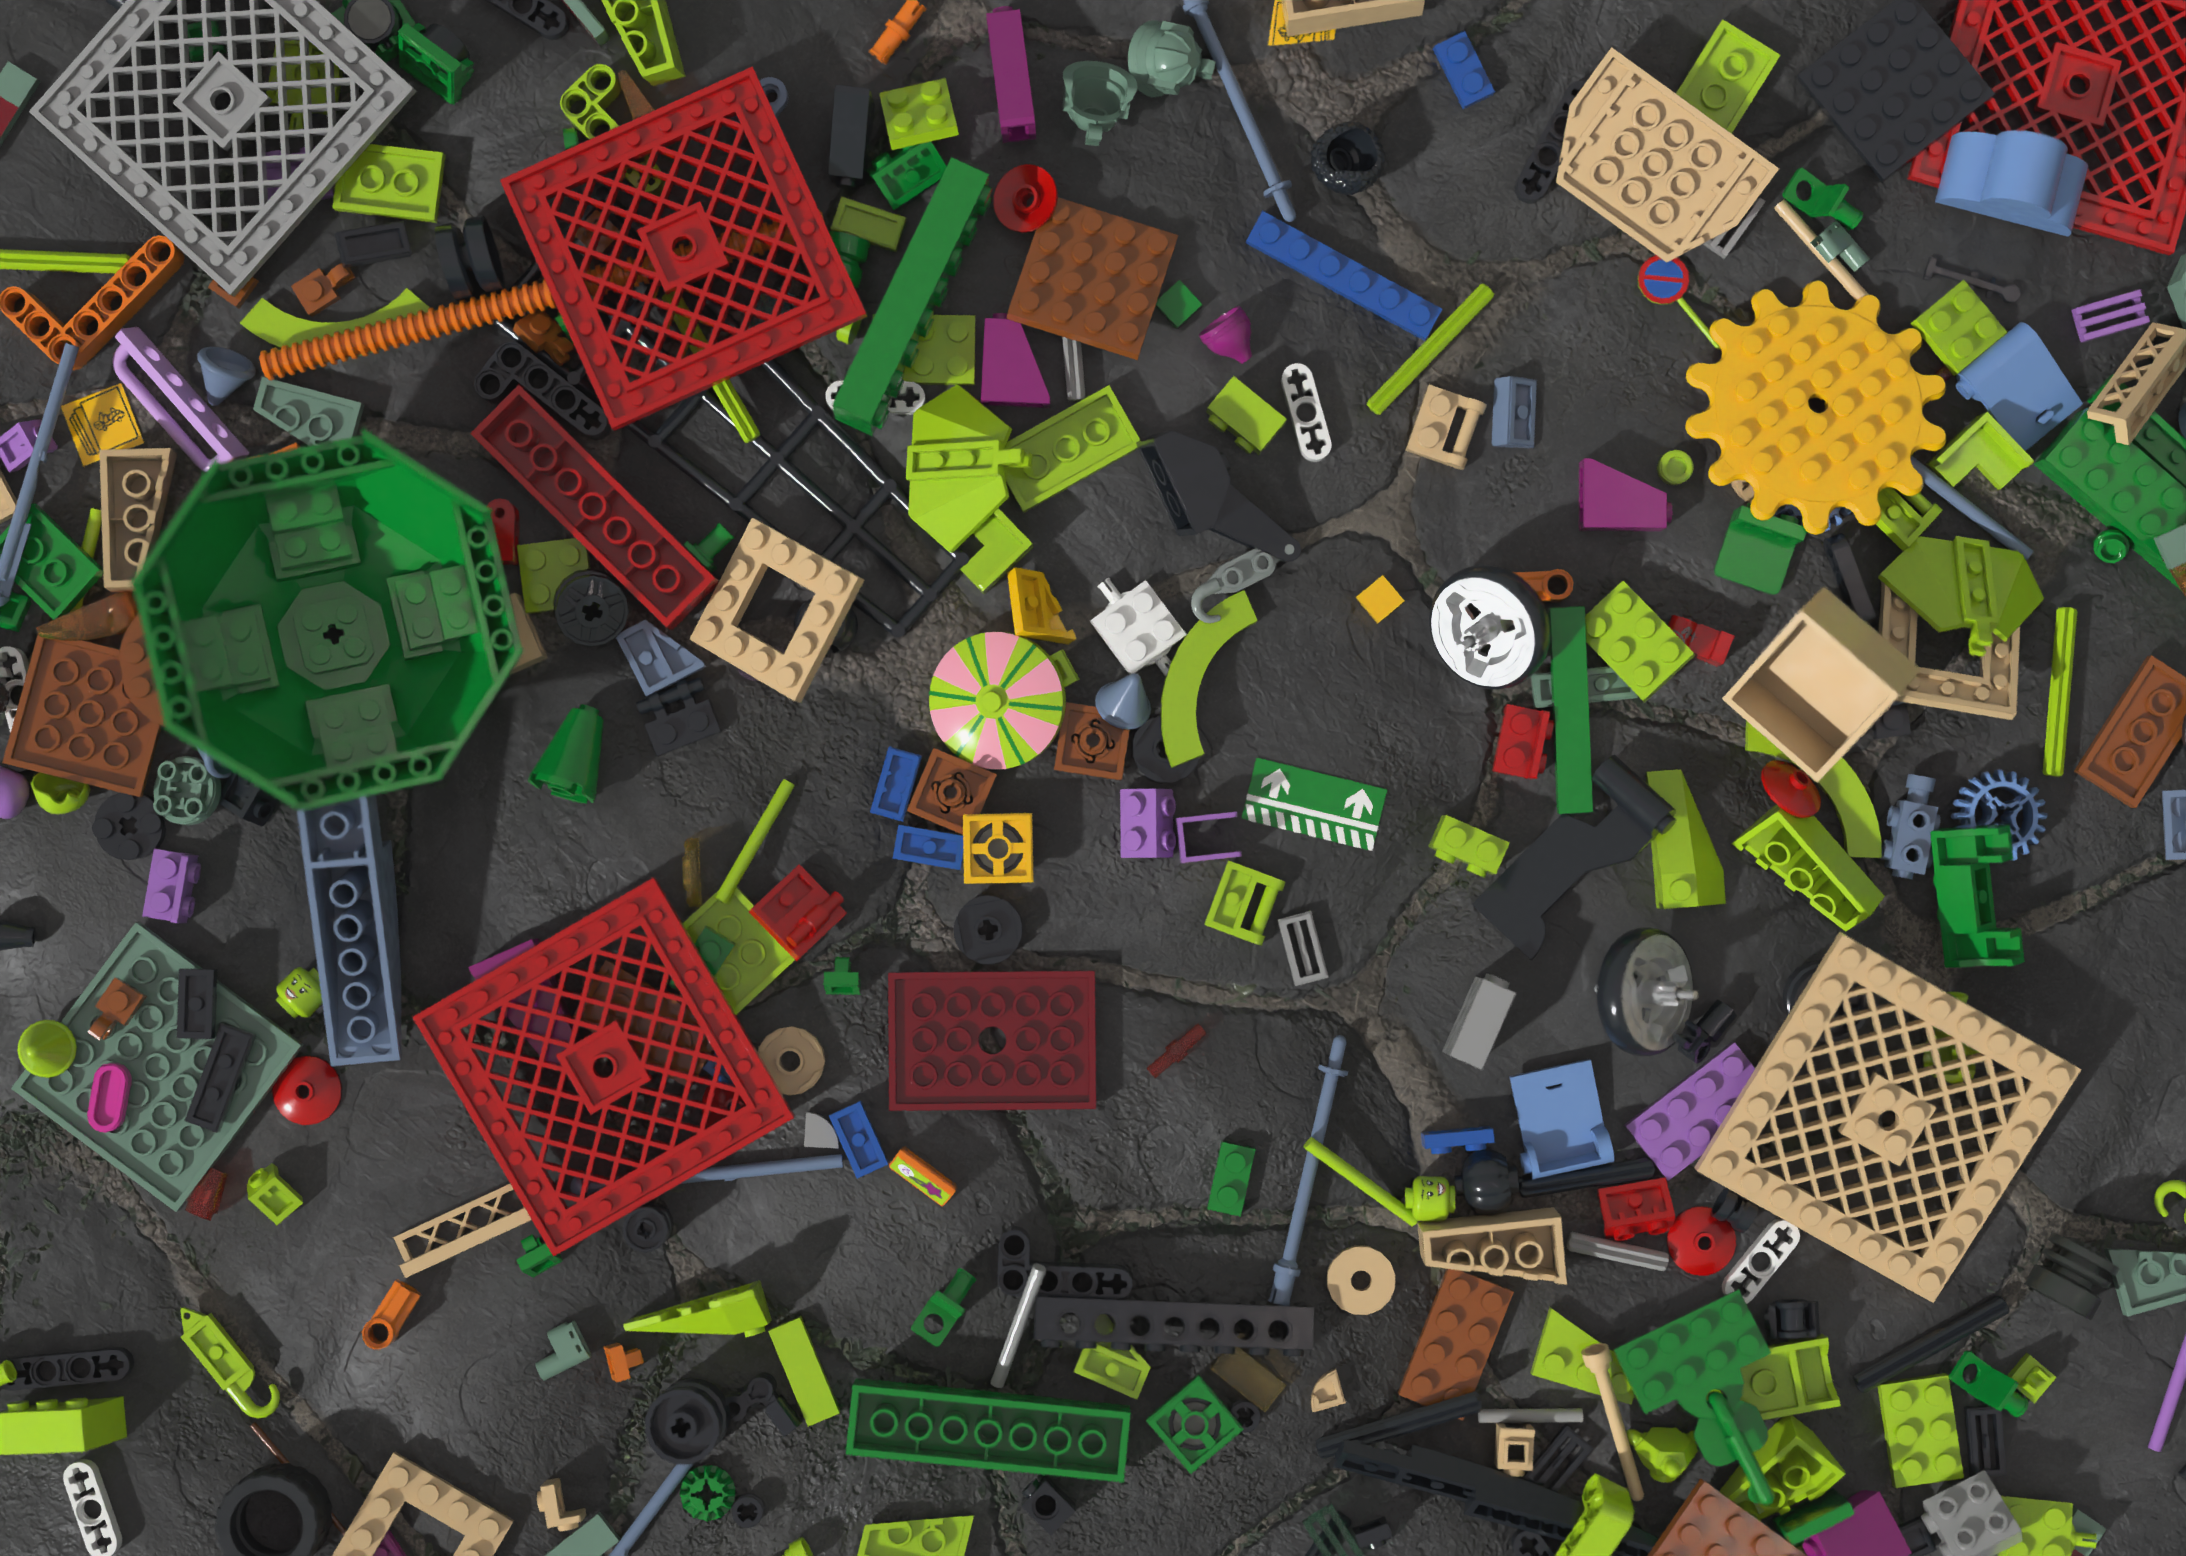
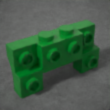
(1966, 896)

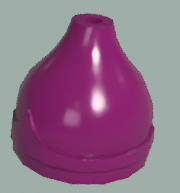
(1229, 335)

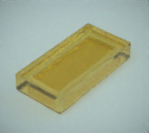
(1249, 1377)

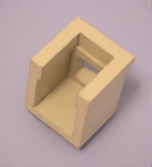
(1515, 1436)

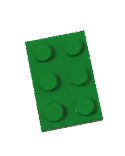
(53, 566)

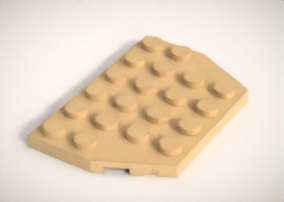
(1655, 161)

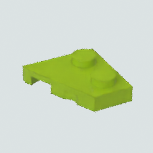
(1116, 1369)

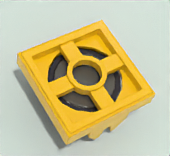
(998, 848)

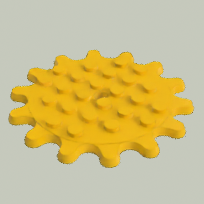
(1806, 456)

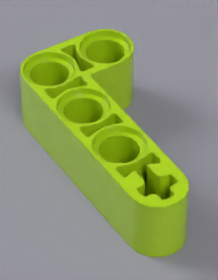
(594, 114)
(1603, 1522)

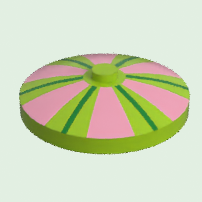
(997, 700)

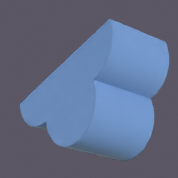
(2014, 179)

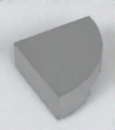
(819, 1132)

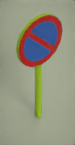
(1667, 283)

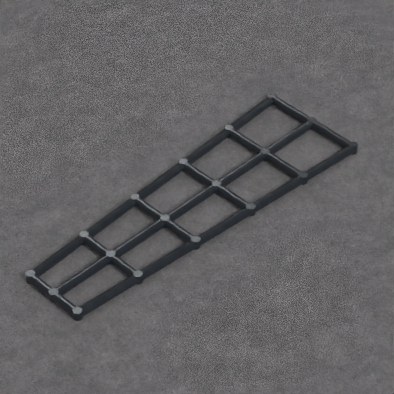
(776, 457)

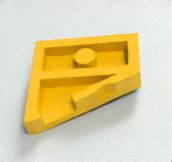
(1036, 608)

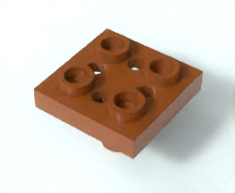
(1093, 741)
(951, 792)

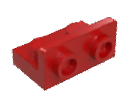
(1522, 742)
(1636, 1209)

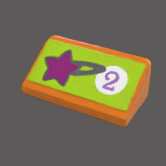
(923, 1176)

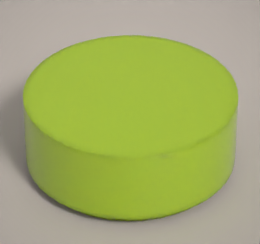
(848, 333)
(1675, 467)

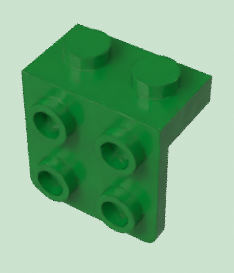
(1757, 550)

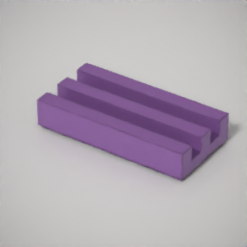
(2137, 308)

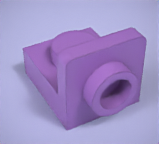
(18, 444)

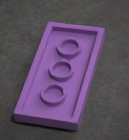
(1687, 1116)

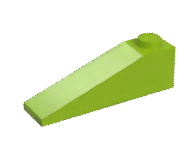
(1684, 857)
(720, 1313)
(1794, 1466)

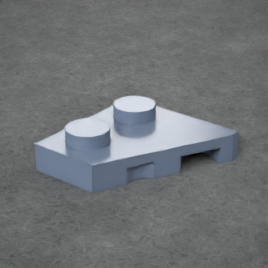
(656, 657)

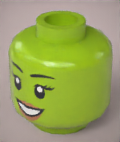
(300, 992)
(1430, 1198)

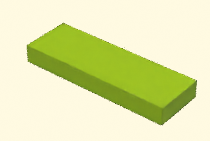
(804, 1371)

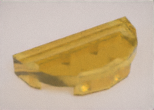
(692, 872)

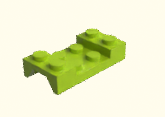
(1791, 1379)

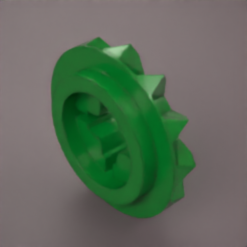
(719, 1481)

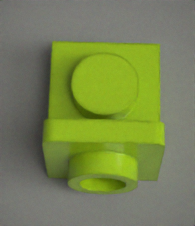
(272, 1194)

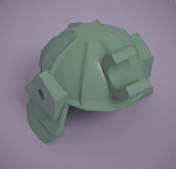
(1166, 58)
(1097, 96)

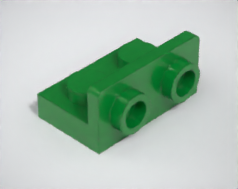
(906, 172)

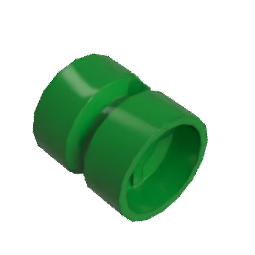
(853, 252)

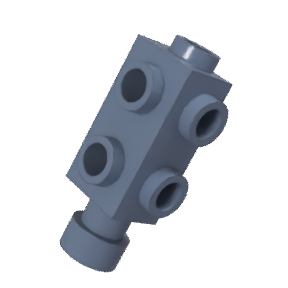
(1906, 835)

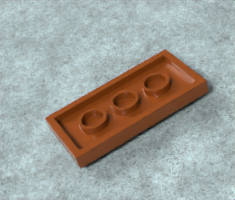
(2138, 734)
(641, 1025)
(1455, 1338)

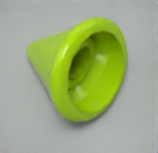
(47, 1048)

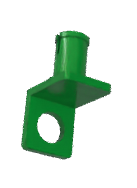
(1824, 200)
(710, 546)
(946, 1306)
(1989, 1385)

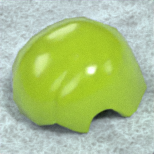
(59, 794)

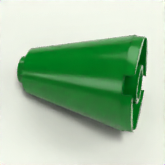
(572, 757)

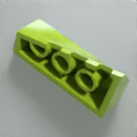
(1812, 864)

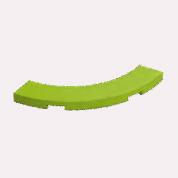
(284, 329)
(1186, 673)
(1846, 793)

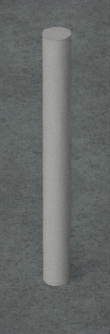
(1018, 1325)

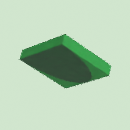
(1813, 1516)

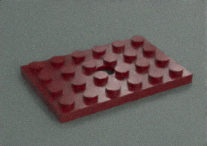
(938, 1052)

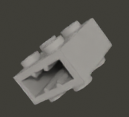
(1971, 1519)

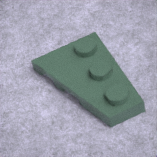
(308, 413)
(2148, 1278)

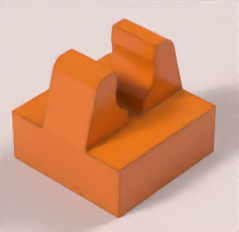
(621, 1360)

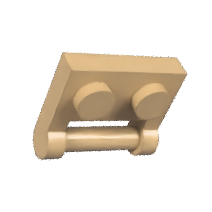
(1434, 424)

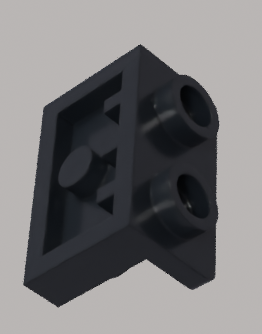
(247, 799)

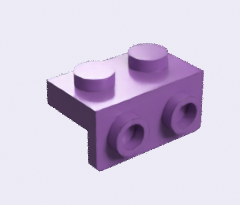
(1147, 823)

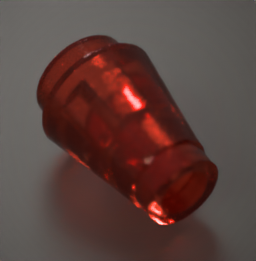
(207, 1194)

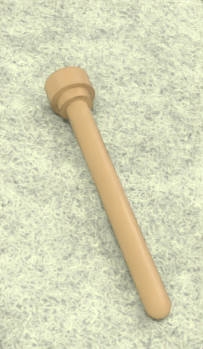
(1598, 1359)

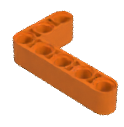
(97, 307)

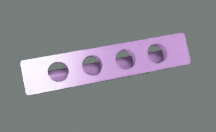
(180, 393)

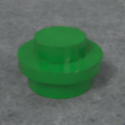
(2111, 546)

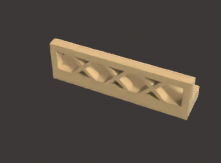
(2152, 379)
(462, 1242)

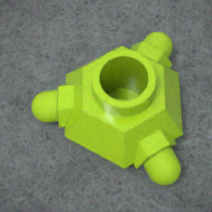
(1664, 1451)

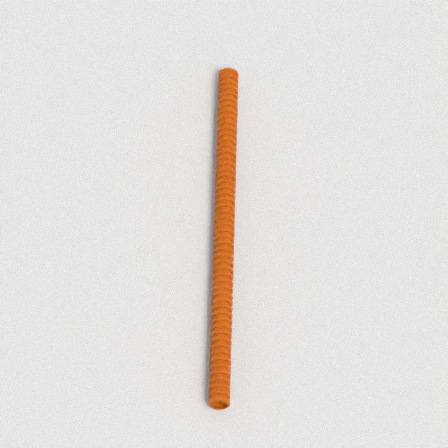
(460, 315)

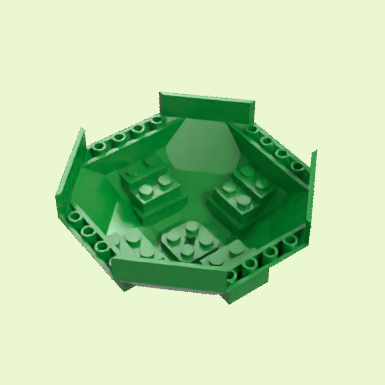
(313, 543)

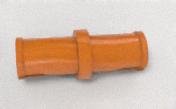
(897, 30)

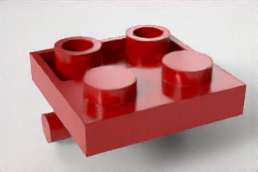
(798, 912)

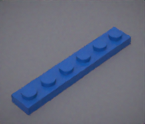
(1343, 275)

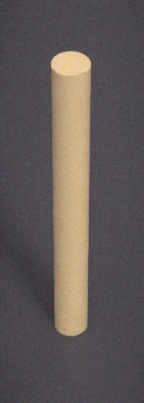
(1807, 235)

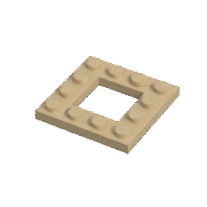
(834, 594)
(1987, 695)
(409, 1482)

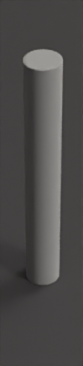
(1549, 1415)

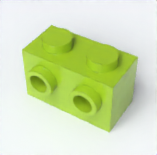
(1245, 416)
(1468, 844)

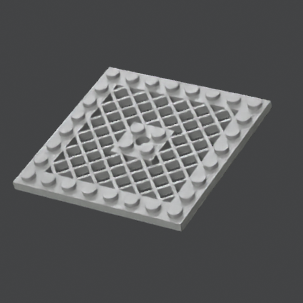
(298, 193)

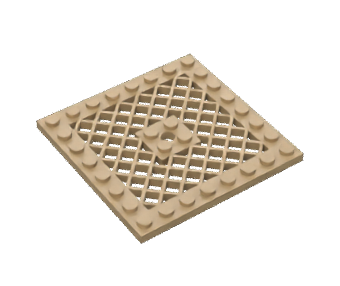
(1978, 1192)

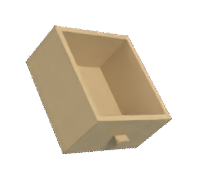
(1821, 684)

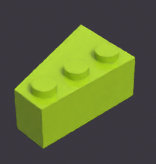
(61, 1426)

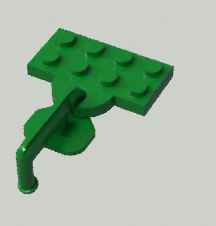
(1688, 1362)

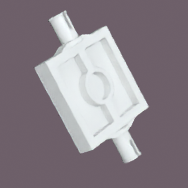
(1137, 627)

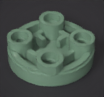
(185, 791)

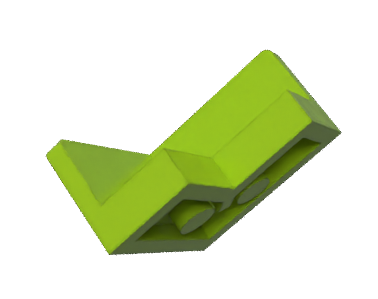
(1981, 445)
(1001, 551)

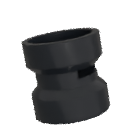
(1735, 1210)

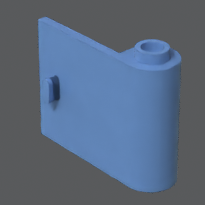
(2018, 383)
(1560, 1124)

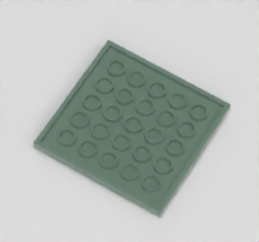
(154, 1140)

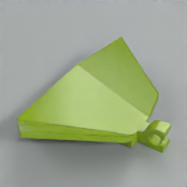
(958, 466)
(1965, 587)

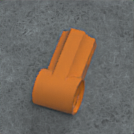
(1539, 581)
(392, 1313)

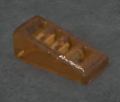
(635, 99)

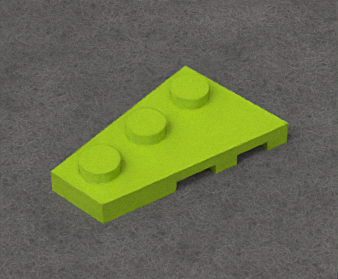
(1561, 1359)
(917, 1537)

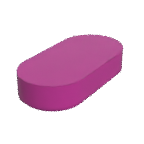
(109, 1097)

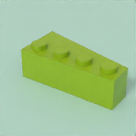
(648, 37)

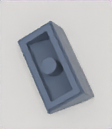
(1514, 412)

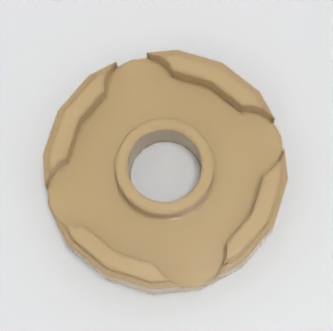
(810, 1054)
(1364, 1300)

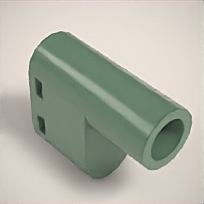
(1837, 241)
(569, 1350)

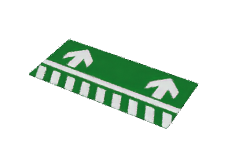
(1314, 804)

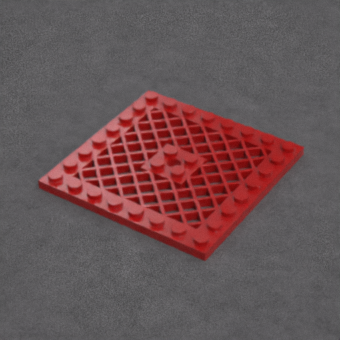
(619, 148)
(2125, 222)
(508, 1141)

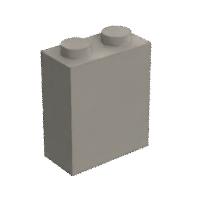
(1479, 1020)

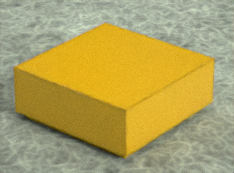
(1380, 599)

